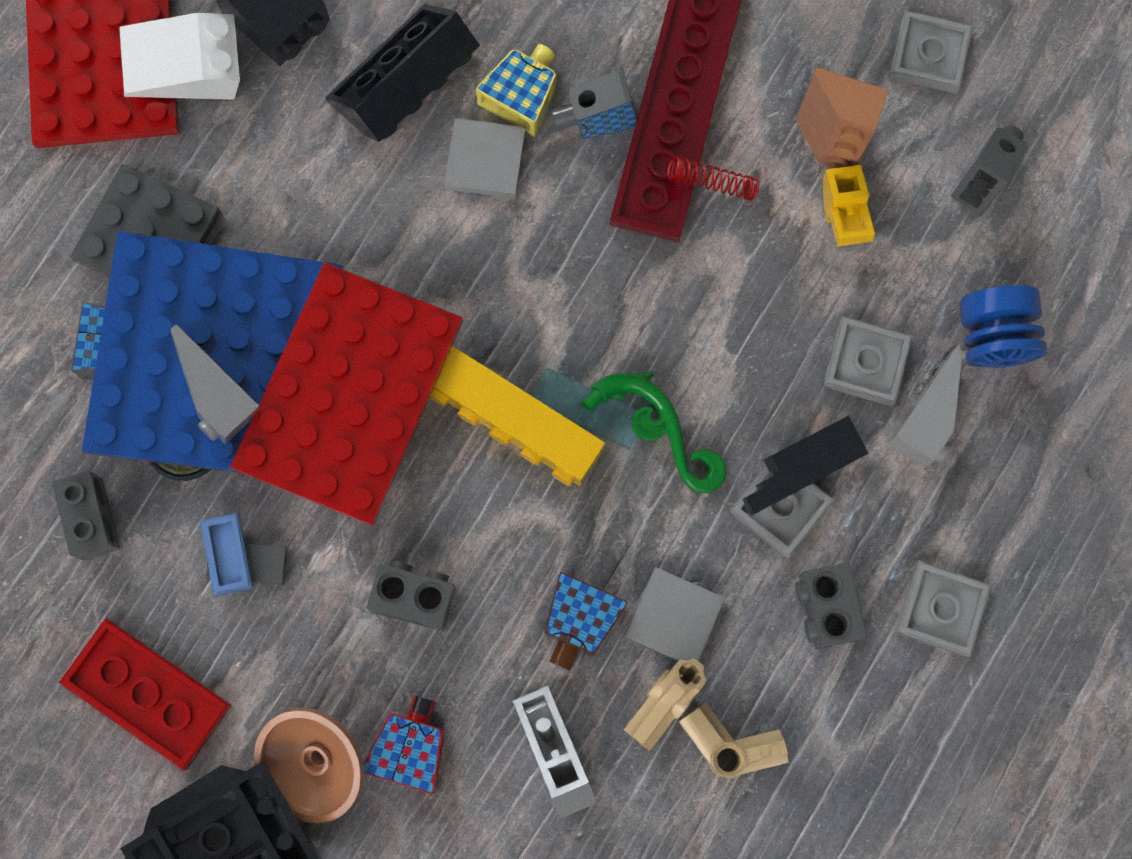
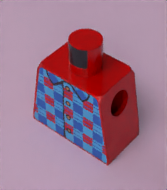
(408, 748)

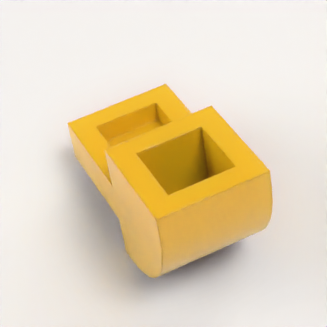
(846, 205)

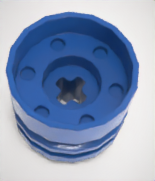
(1003, 326)

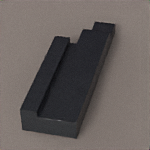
(807, 463)

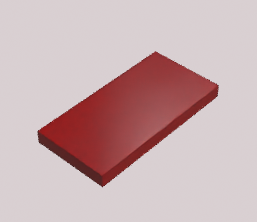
(145, 694)

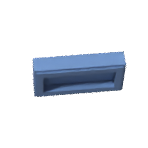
(226, 554)

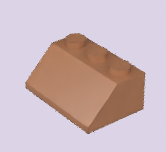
(839, 117)

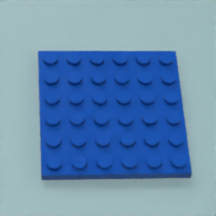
(227, 301)

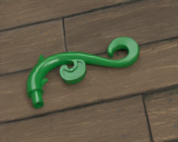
(643, 427)

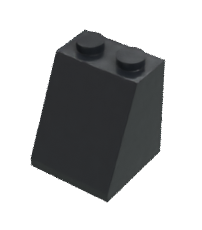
(278, 25)

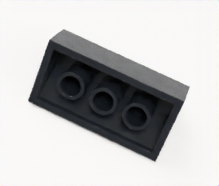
(404, 71)

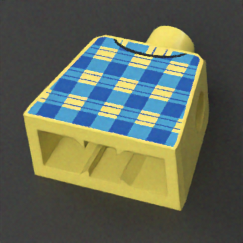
(520, 88)

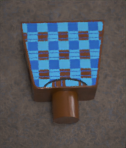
(580, 619)

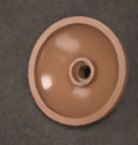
(313, 786)

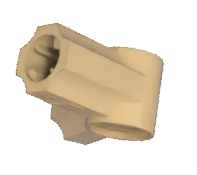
(666, 701)
(751, 752)

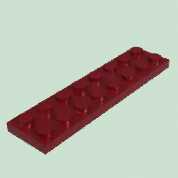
(674, 116)

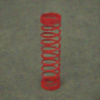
(746, 185)

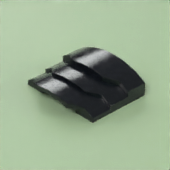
(224, 817)

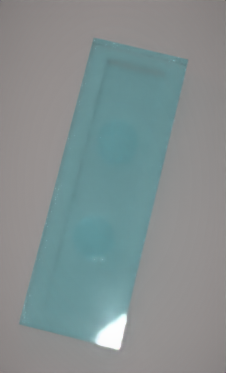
(607, 420)

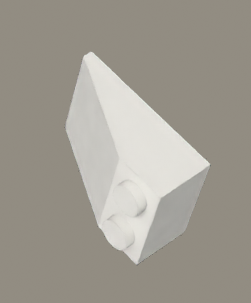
(181, 57)

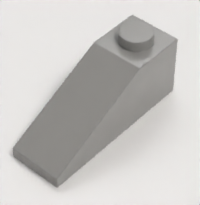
(216, 397)
(932, 418)
(554, 752)

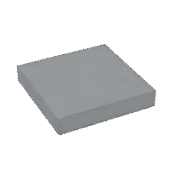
(930, 51)
(485, 158)
(867, 361)
(787, 521)
(943, 609)
(674, 616)

